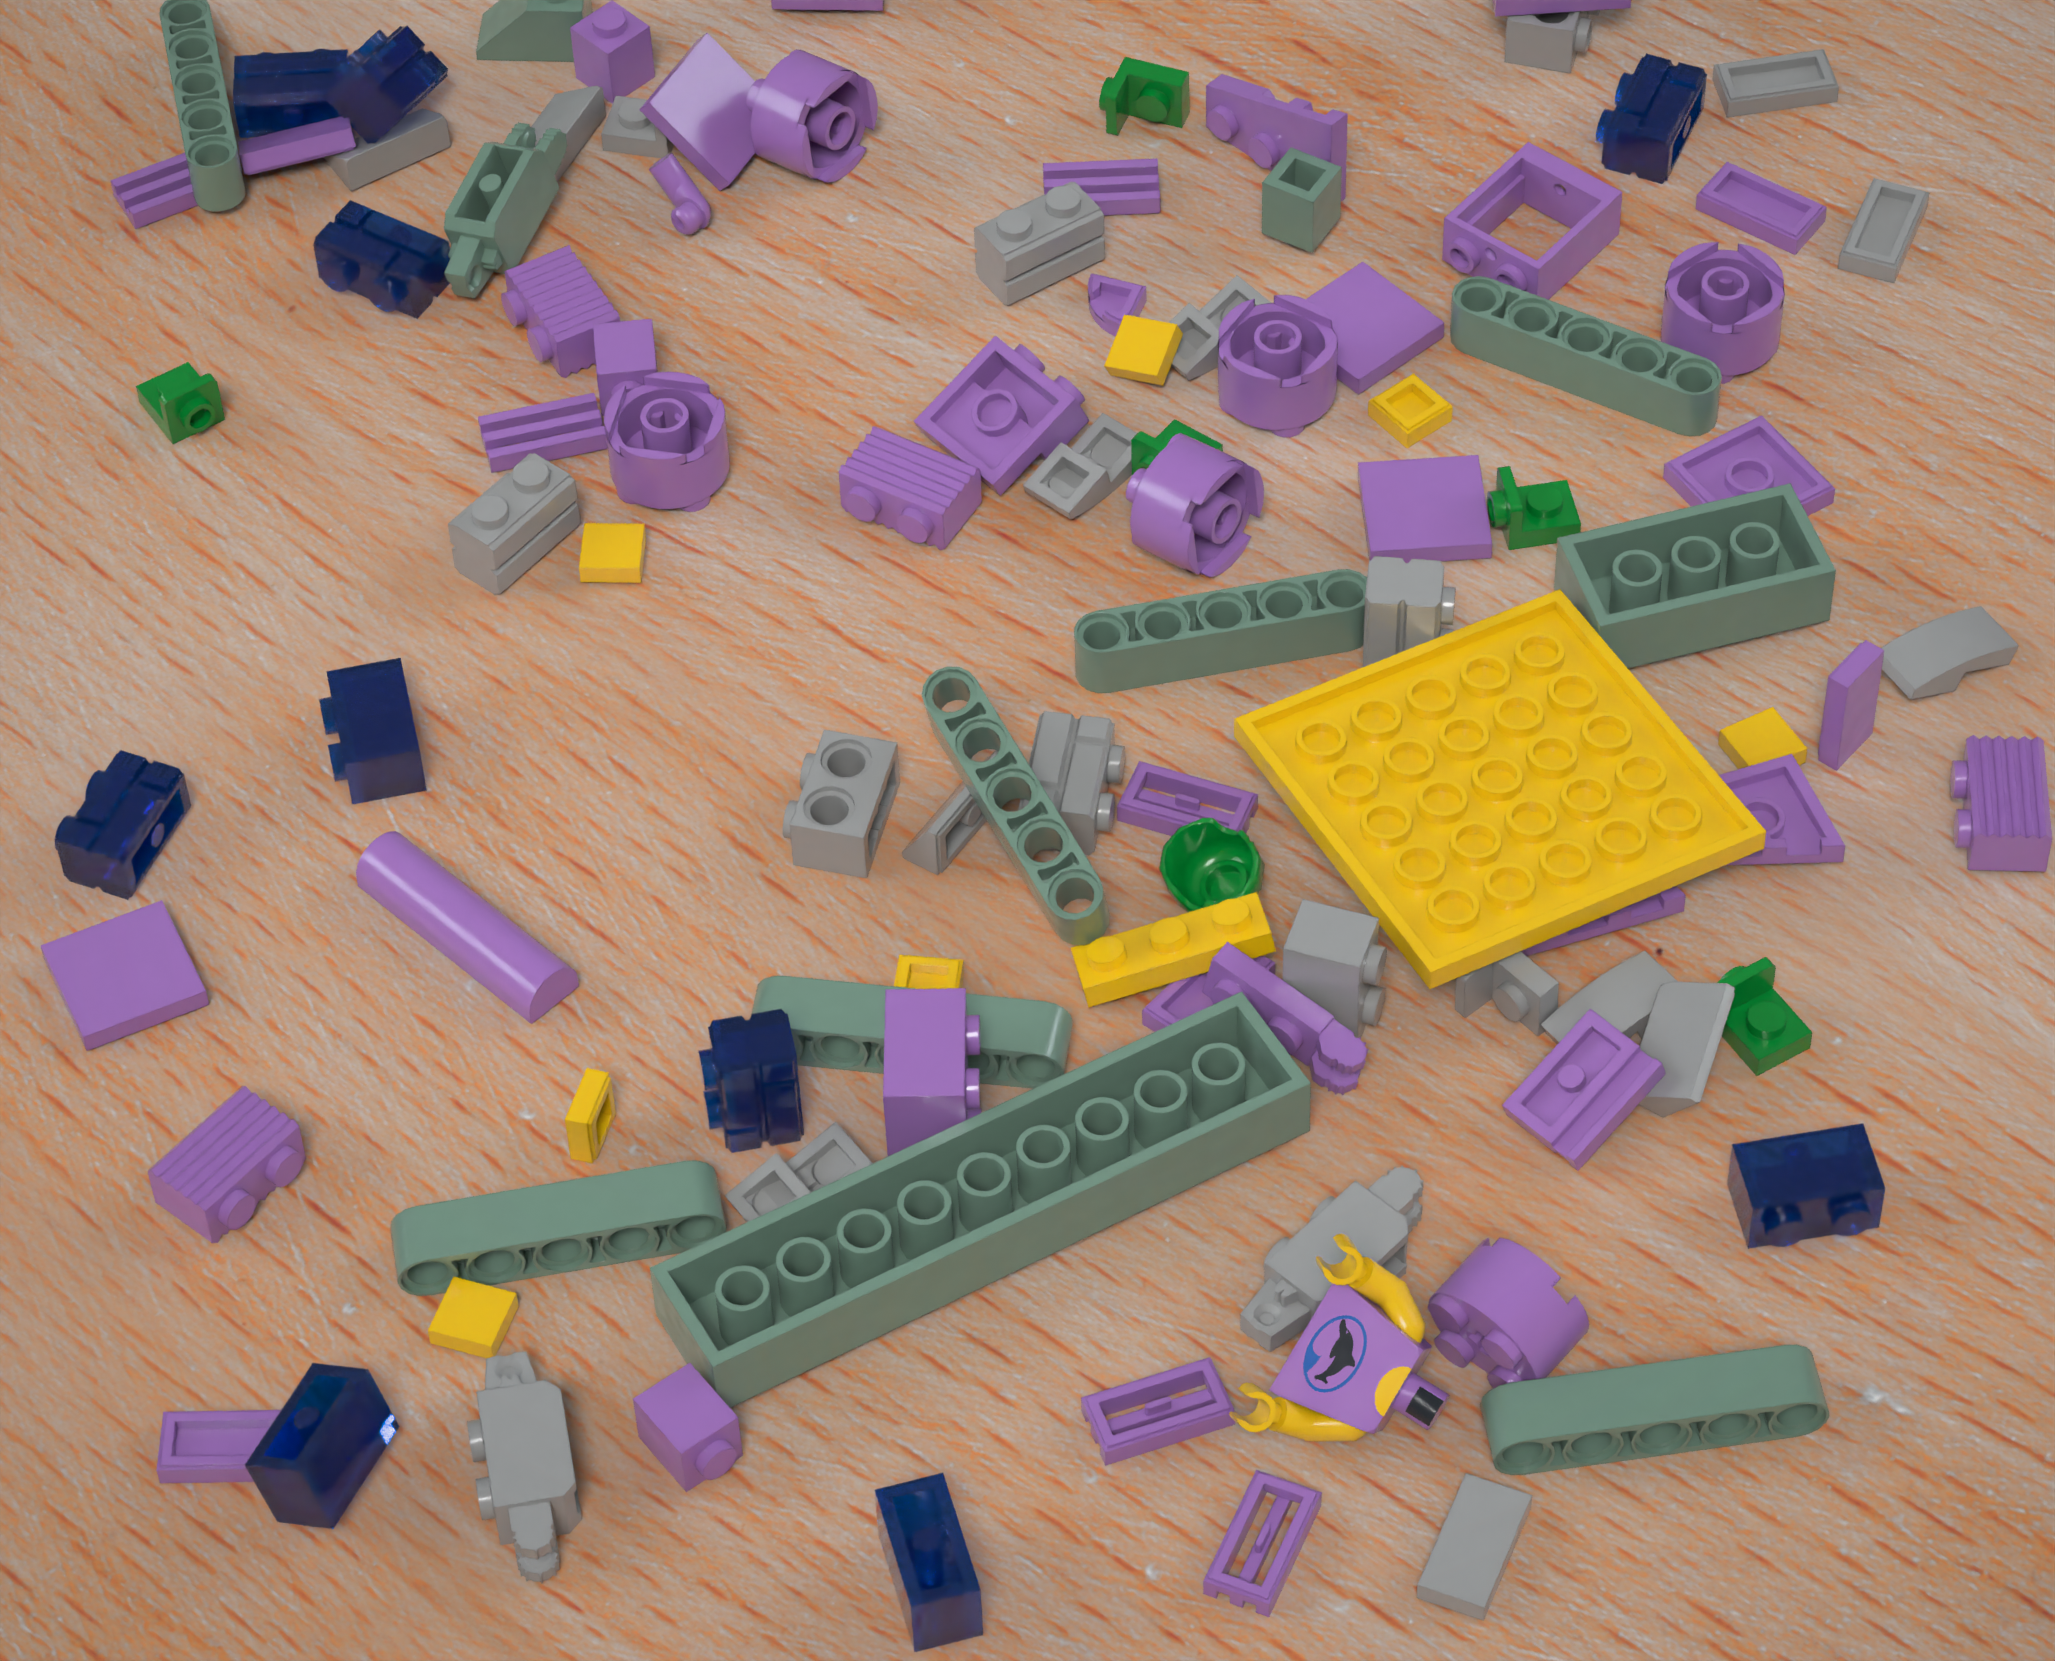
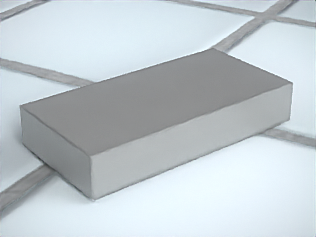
(1775, 83)
(1883, 230)
(1474, 1546)

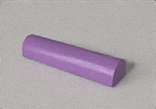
(464, 926)

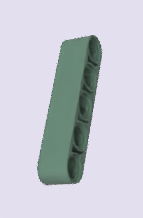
(202, 104)
(1585, 356)
(1220, 631)
(1025, 830)
(845, 1026)
(557, 1227)
(1653, 1409)

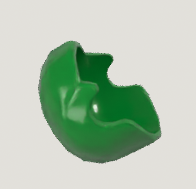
(1210, 864)

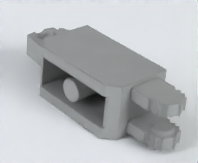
(1293, 1282)
(528, 1463)

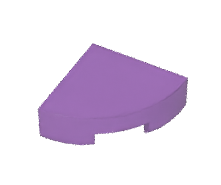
(1112, 299)

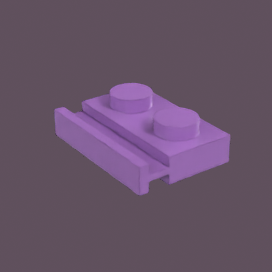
(1584, 1089)

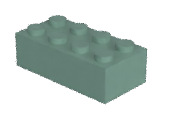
(1699, 576)

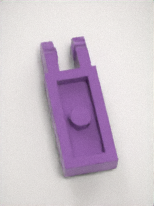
(1295, 1020)

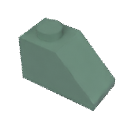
(530, 30)

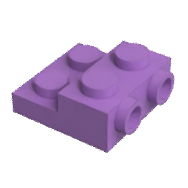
(1003, 413)

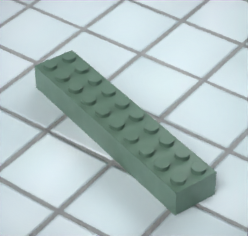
(980, 1200)

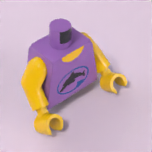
(1351, 1361)

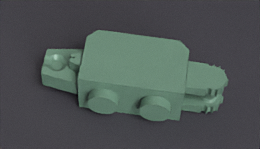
(501, 206)

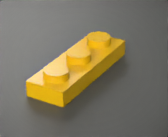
(1170, 949)

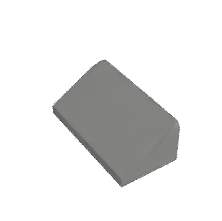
(577, 115)
(407, 142)
(946, 831)
(1684, 1038)

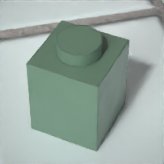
(1301, 199)

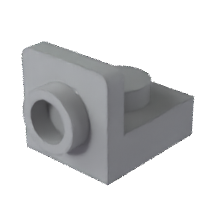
(632, 132)
(1517, 987)

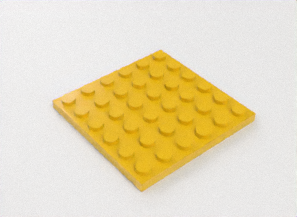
(1497, 787)

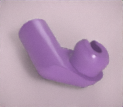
(691, 208)

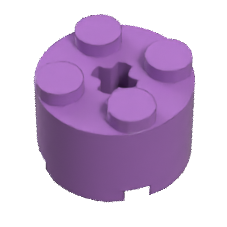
(811, 116)
(1724, 306)
(1277, 364)
(667, 442)
(1194, 506)
(1506, 1314)

